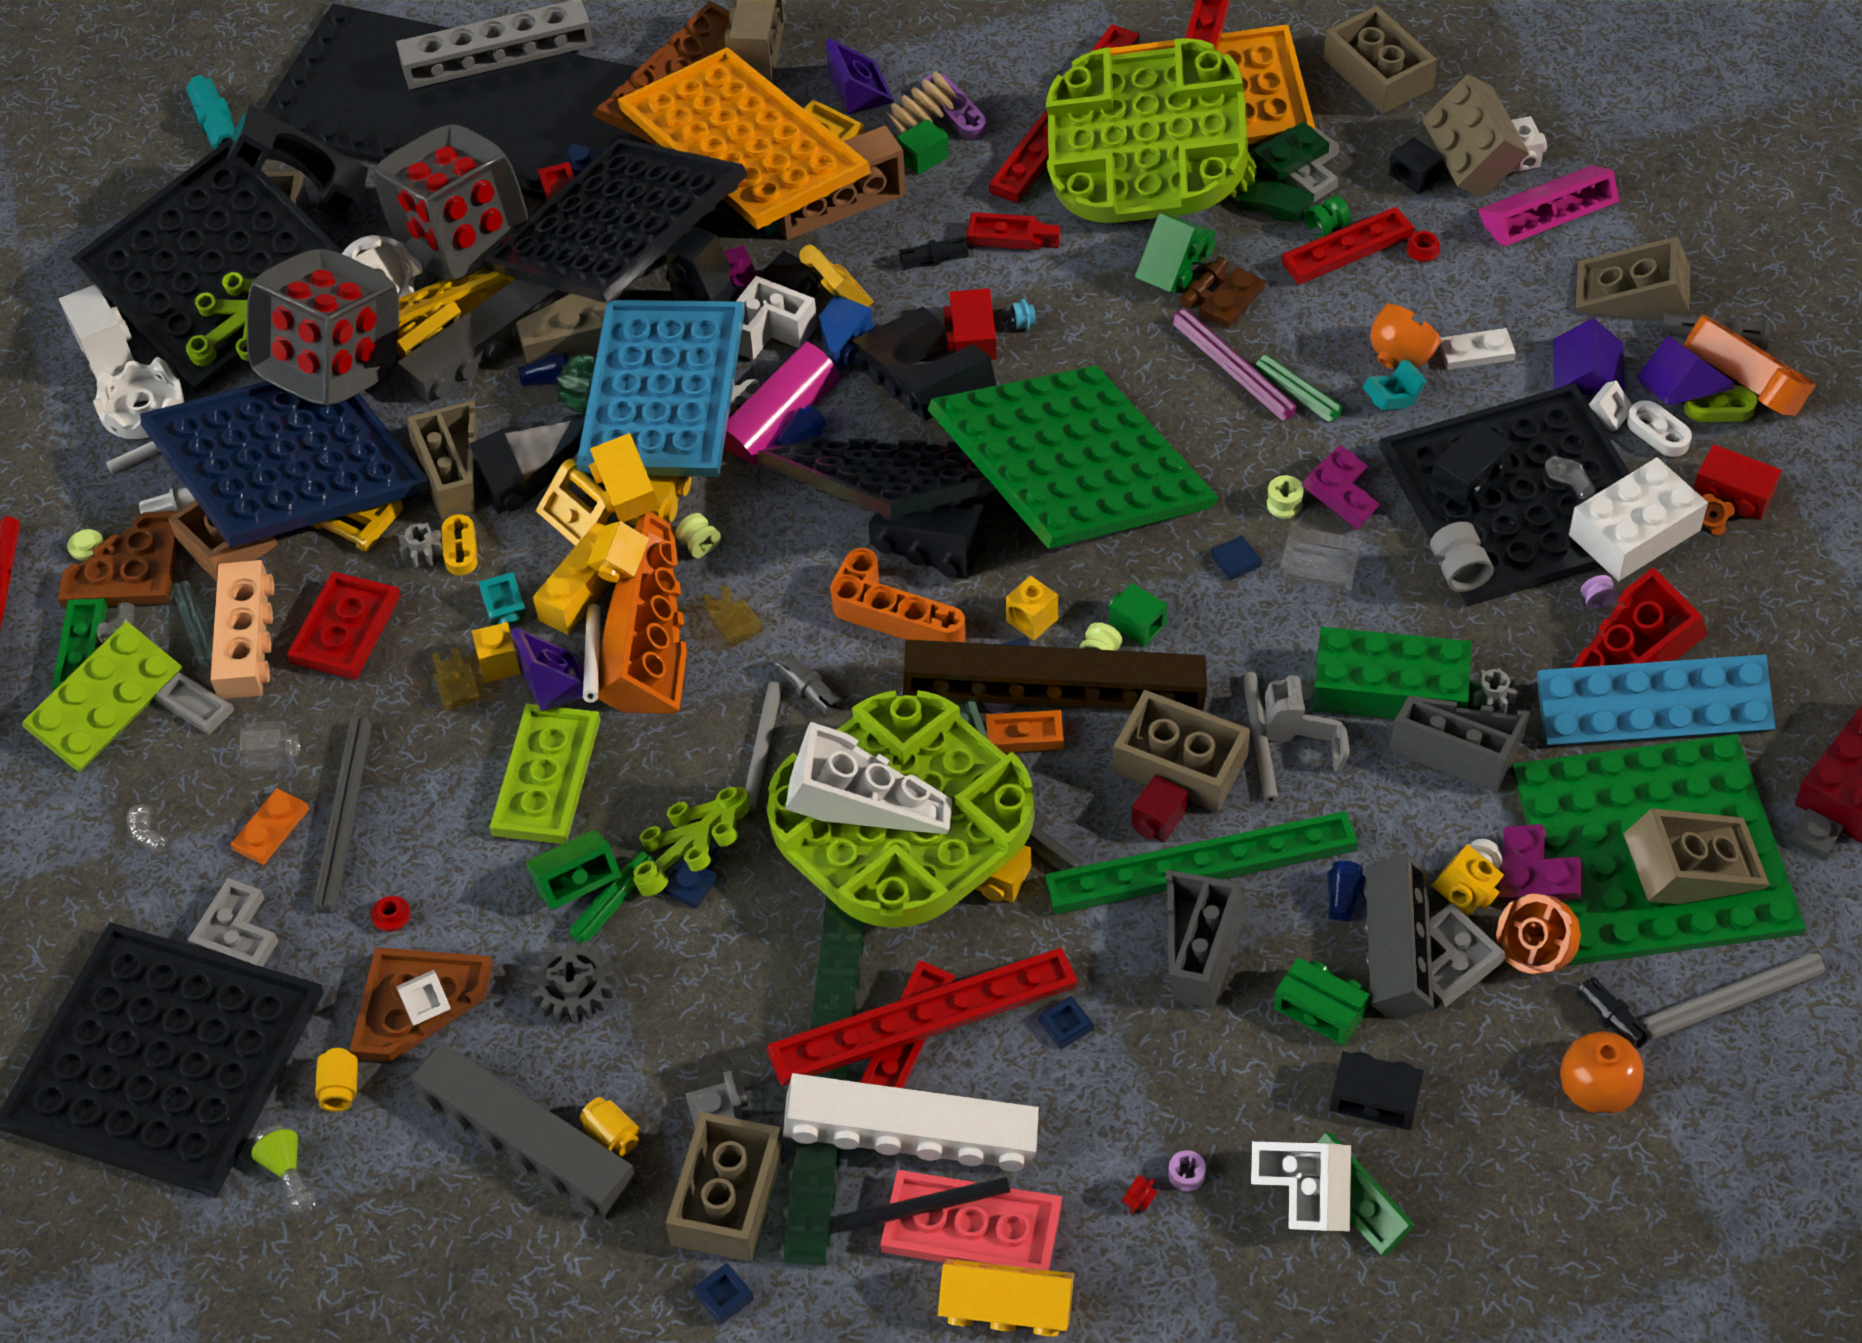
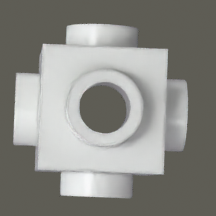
(1534, 142)

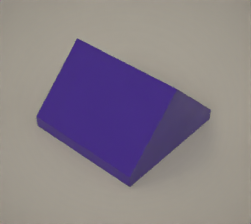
(856, 78)
(1588, 358)
(1680, 375)
(549, 670)

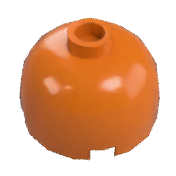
(1400, 338)
(1538, 934)
(1602, 1072)

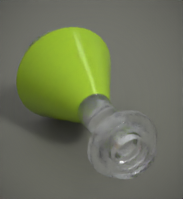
(277, 1151)

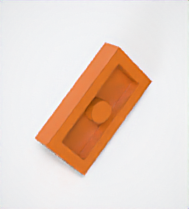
(1026, 731)
(269, 826)

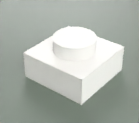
(1611, 406)
(423, 997)

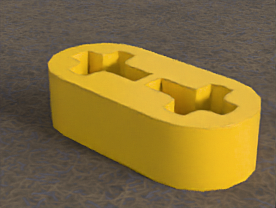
(452, 545)

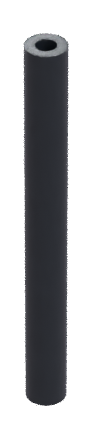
(926, 1203)

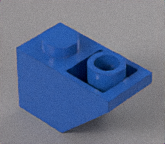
(840, 324)

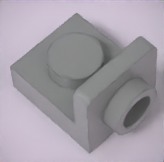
(721, 1099)

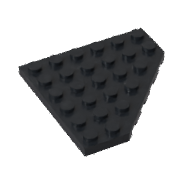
(881, 475)

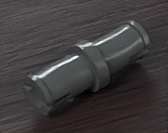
(808, 684)

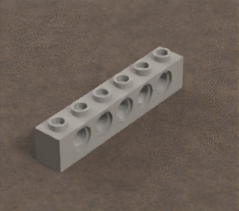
(494, 43)

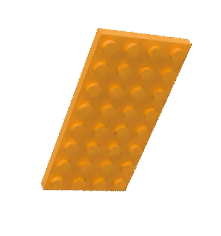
(739, 116)

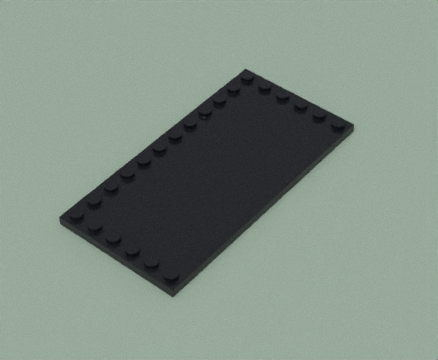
(356, 99)

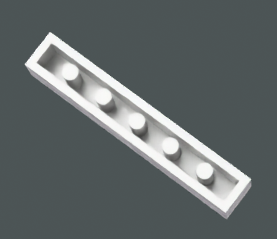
(910, 1122)

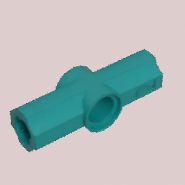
(210, 110)

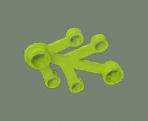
(221, 306)
(728, 807)

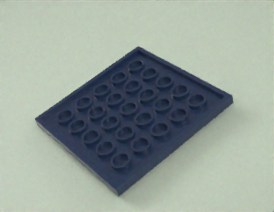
(280, 462)

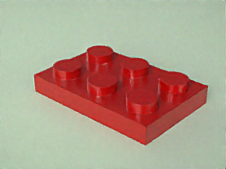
(343, 625)

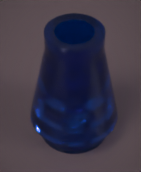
(543, 370)
(804, 424)
(1344, 888)

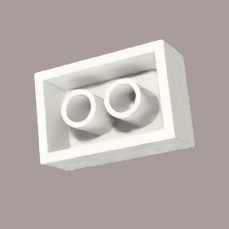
(1637, 519)

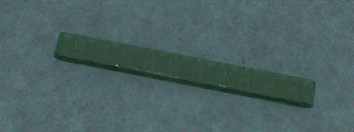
(815, 1163)

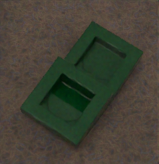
(1280, 199)

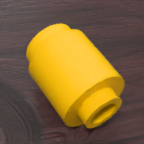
(336, 1079)
(609, 1126)

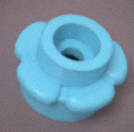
(1023, 314)

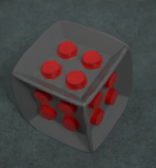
(450, 199)
(322, 326)

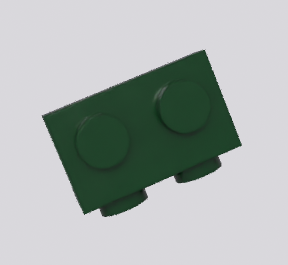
(1290, 151)

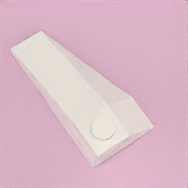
(850, 786)

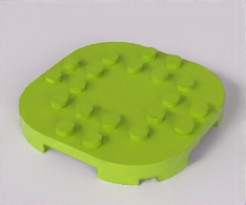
(1147, 132)
(904, 874)

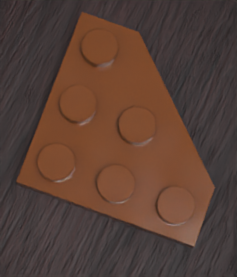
(128, 566)
(383, 1024)

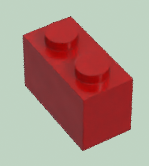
(971, 321)
(1737, 480)

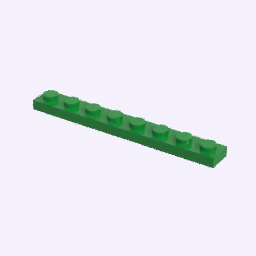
(1211, 858)

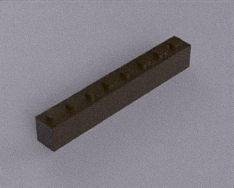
(1051, 674)

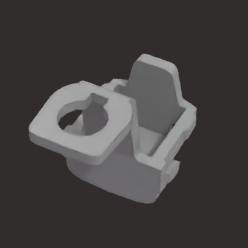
(1287, 718)

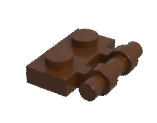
(1232, 296)

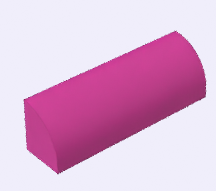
(1550, 204)
(762, 418)

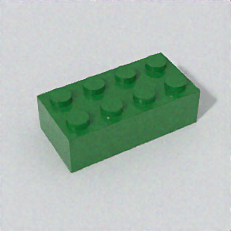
(1379, 670)

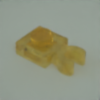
(732, 620)
(454, 681)

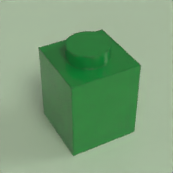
(924, 146)
(1137, 614)

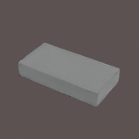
(194, 703)

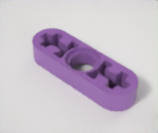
(957, 119)

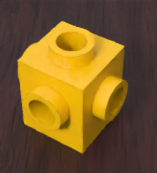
(1469, 881)

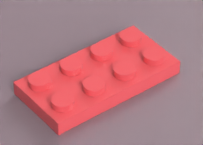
(996, 1230)

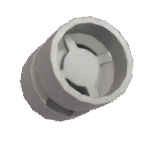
(1461, 557)

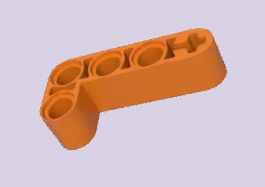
(1774, 381)
(866, 602)

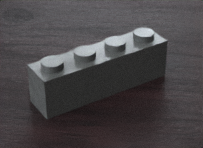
(1398, 937)

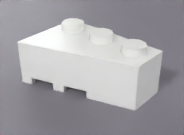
(98, 330)

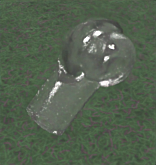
(1570, 473)
(125, 612)
(139, 828)

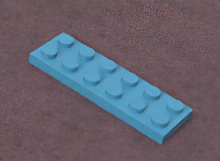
(1655, 700)

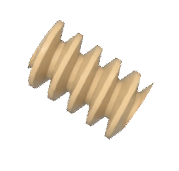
(923, 104)

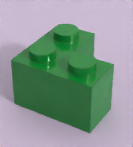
(1172, 250)

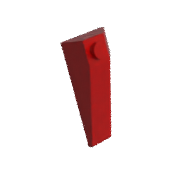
(1645, 626)

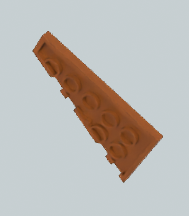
(696, 40)

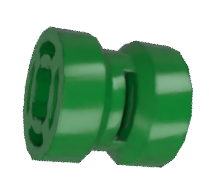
(1329, 215)

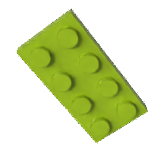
(102, 696)
(545, 774)

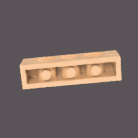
(241, 629)

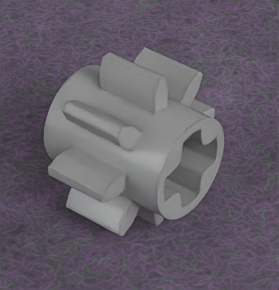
(420, 544)
(1493, 690)

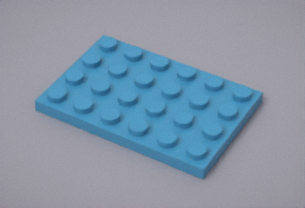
(665, 380)

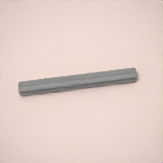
(1734, 995)

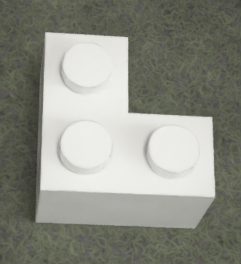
(775, 314)
(1316, 1181)

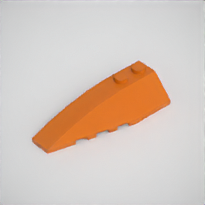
(640, 643)

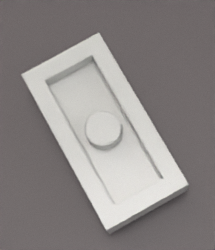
(1477, 349)

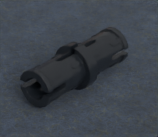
(933, 253)
(1613, 1012)

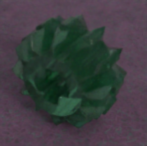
(576, 382)

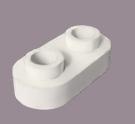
(1662, 427)

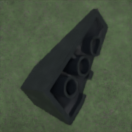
(522, 463)

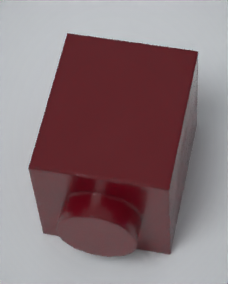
(1159, 809)

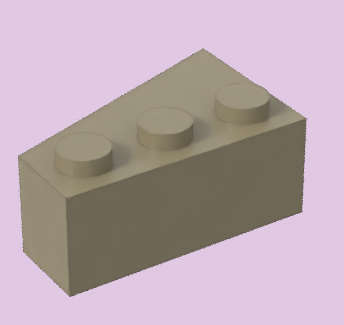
(564, 326)
(445, 456)

